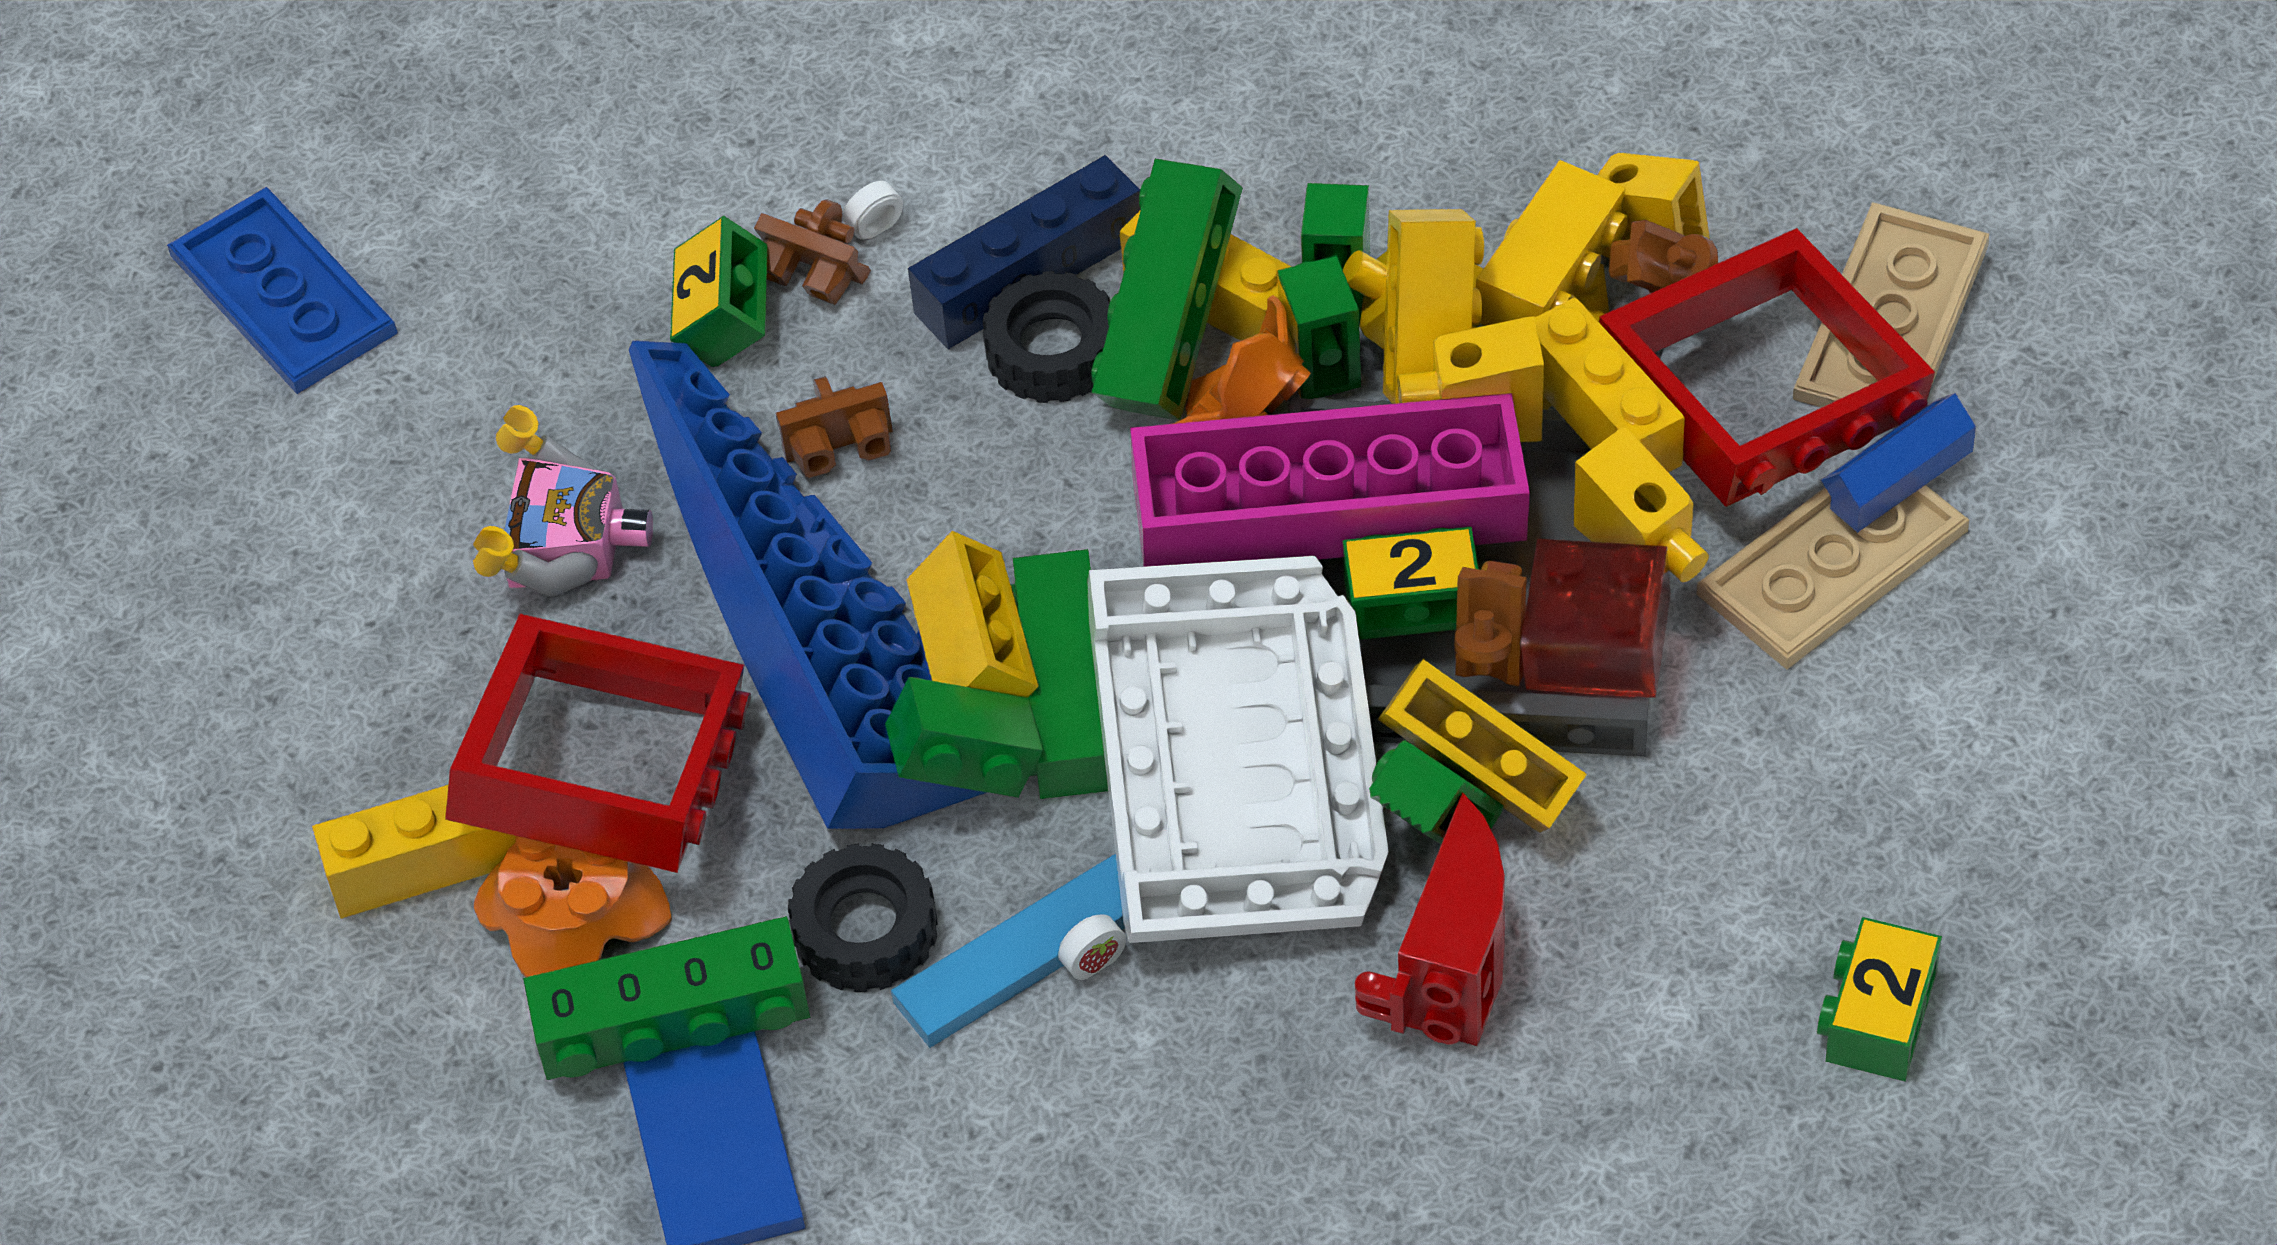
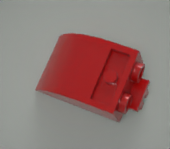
(1453, 944)

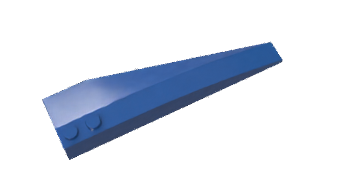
(795, 597)

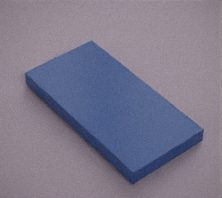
(282, 290)
(714, 1144)

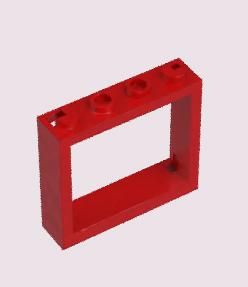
(1742, 284)
(585, 816)

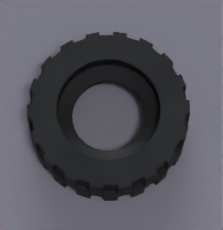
(1037, 300)
(871, 962)

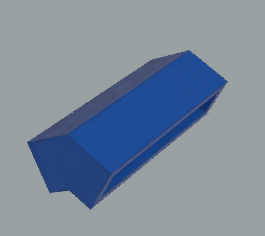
(1901, 462)

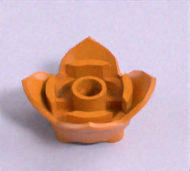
(1256, 376)
(570, 926)

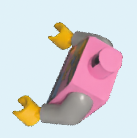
(559, 516)

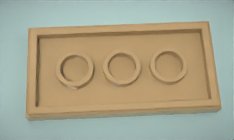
(1915, 278)
(1820, 574)

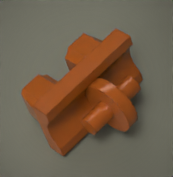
(815, 244)
(1659, 256)
(834, 421)
(1490, 622)

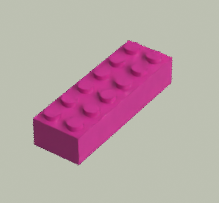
(1326, 478)

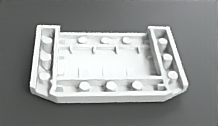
(1235, 748)

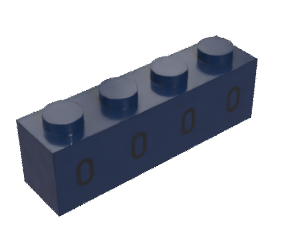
(1054, 231)

